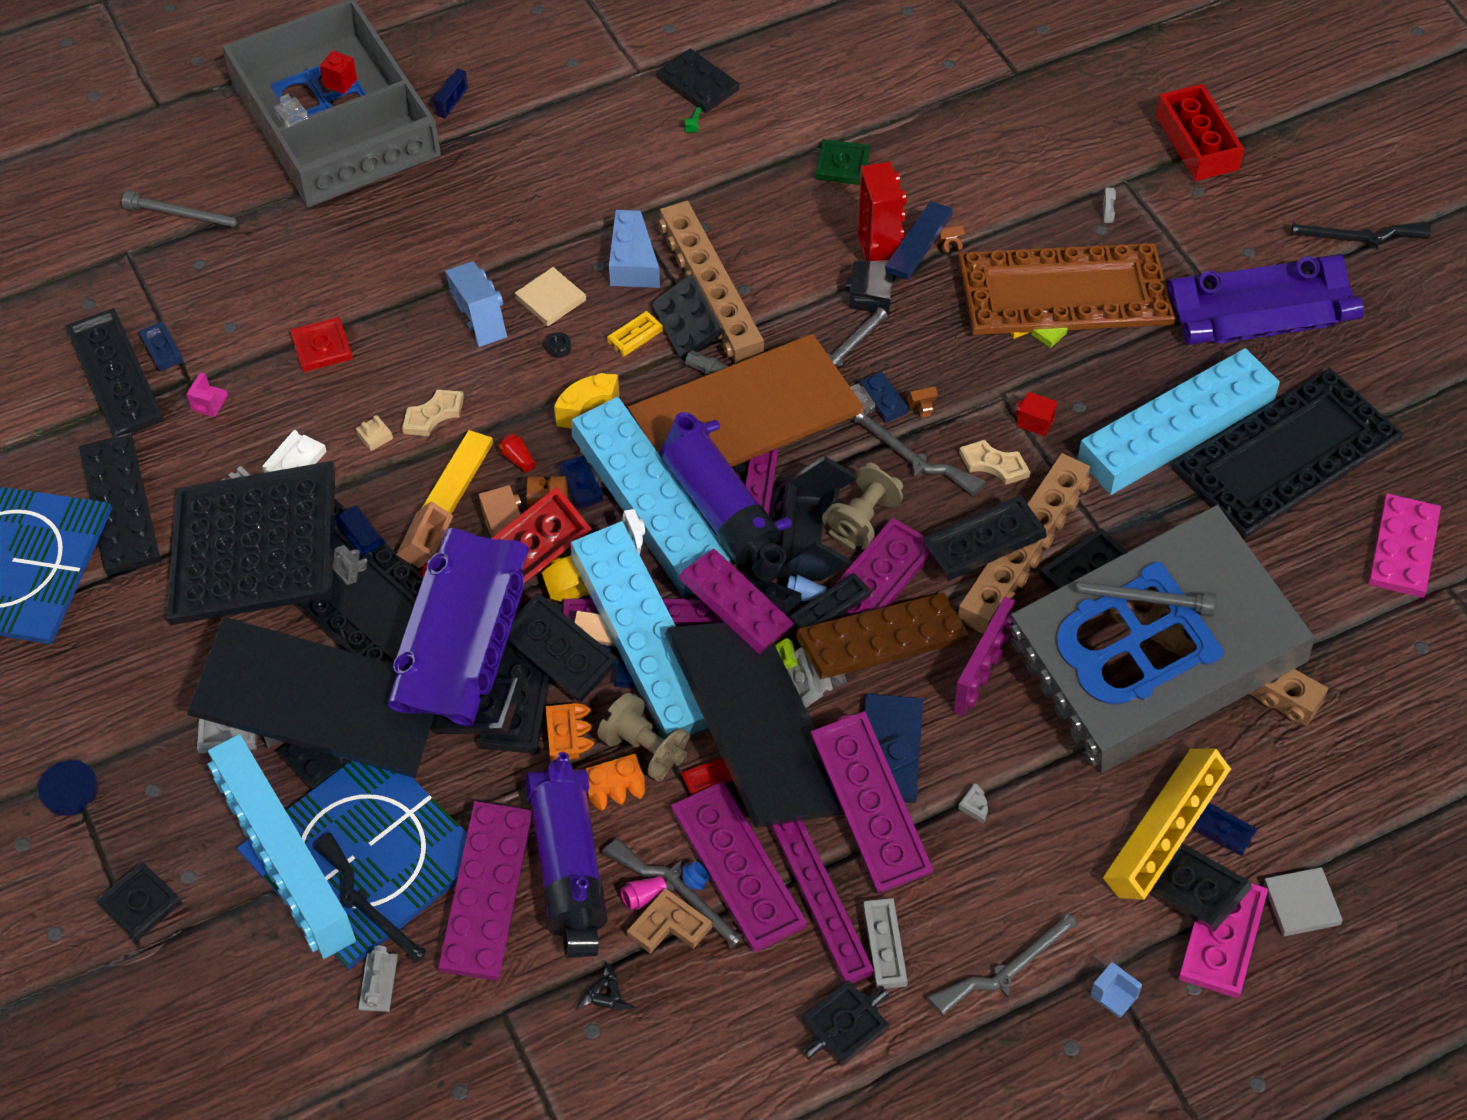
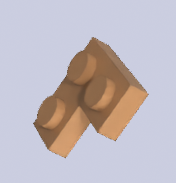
(668, 915)

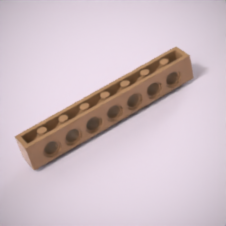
(698, 257)
(1050, 505)
(1306, 692)

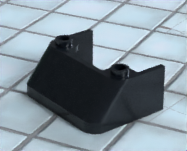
(804, 501)

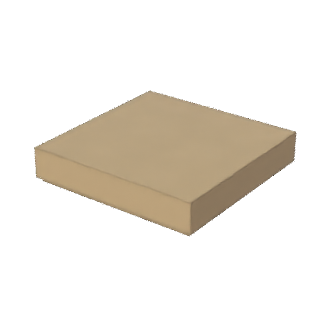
(550, 296)

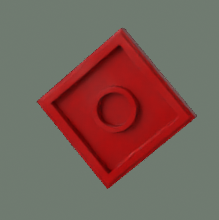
(321, 344)

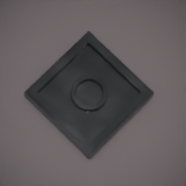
(139, 902)

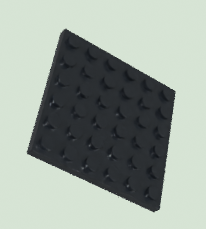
(252, 543)

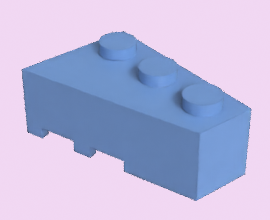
(632, 254)
(479, 301)

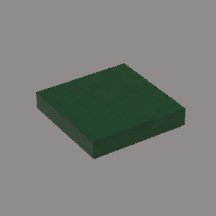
(841, 161)

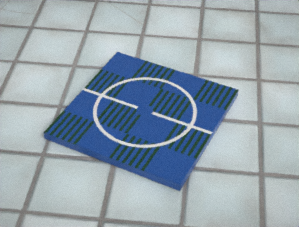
(43, 558)
(393, 837)

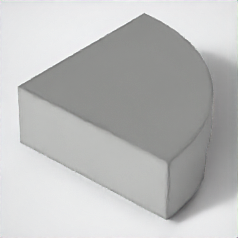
(1108, 202)
(975, 804)

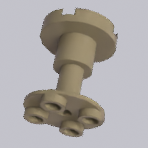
(851, 522)
(629, 725)

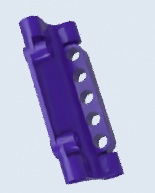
(1264, 300)
(459, 626)

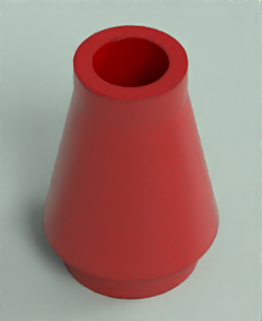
(517, 452)

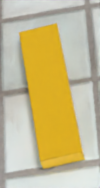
(460, 471)

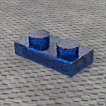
(451, 93)
(581, 482)
(1225, 829)

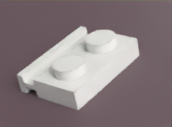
(295, 452)

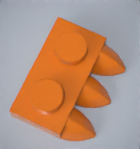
(566, 729)
(614, 779)

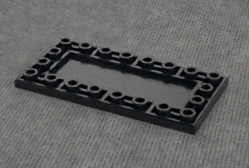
(1287, 452)
(373, 611)
(308, 697)
(756, 724)

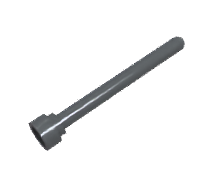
(132, 200)
(1202, 603)

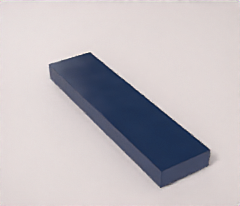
(919, 240)

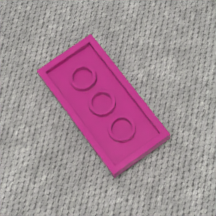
(1405, 545)
(1222, 957)

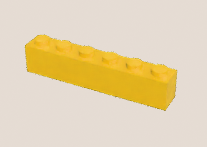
(1167, 824)

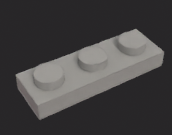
(885, 943)

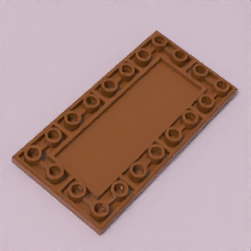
(1065, 288)
(757, 401)

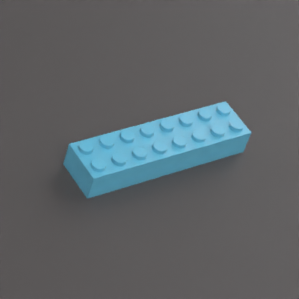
(1178, 421)
(644, 483)
(637, 626)
(280, 848)

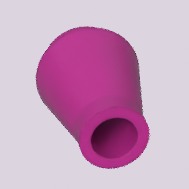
(641, 892)

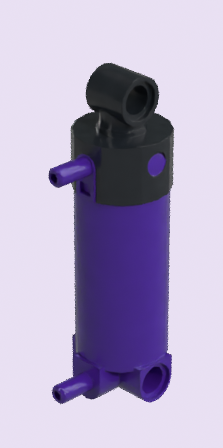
(722, 497)
(567, 856)

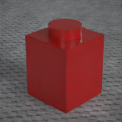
(338, 72)
(1036, 413)

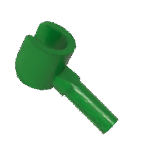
(691, 124)

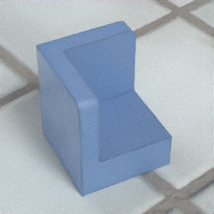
(1116, 990)

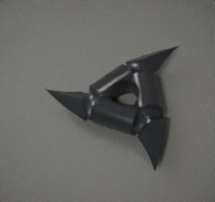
(606, 982)

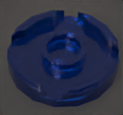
(67, 787)

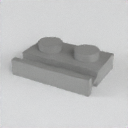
(806, 679)

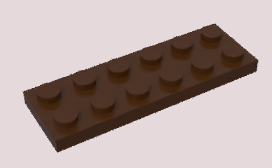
(882, 635)

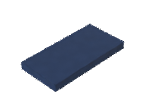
(893, 718)

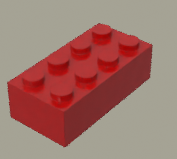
(1199, 132)
(880, 211)
(546, 530)

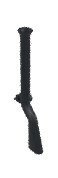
(1417, 230)
(331, 851)

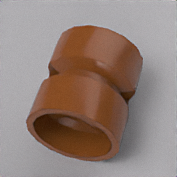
(539, 487)

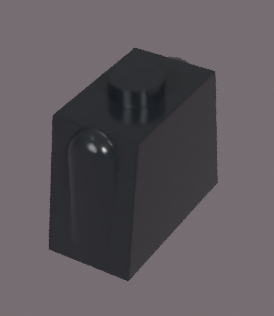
(869, 286)

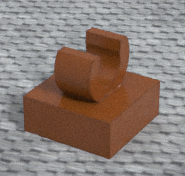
(951, 235)
(923, 400)

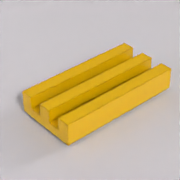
(638, 335)

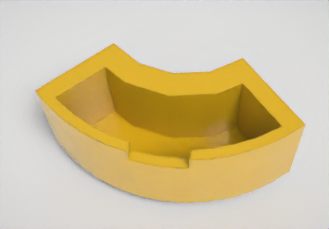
(585, 396)
(564, 580)

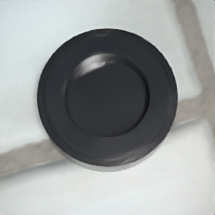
(558, 344)

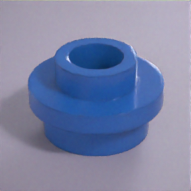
(695, 875)

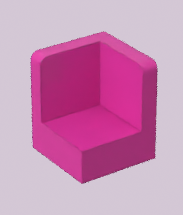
(205, 398)

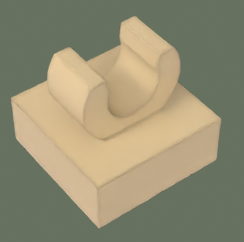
(374, 433)

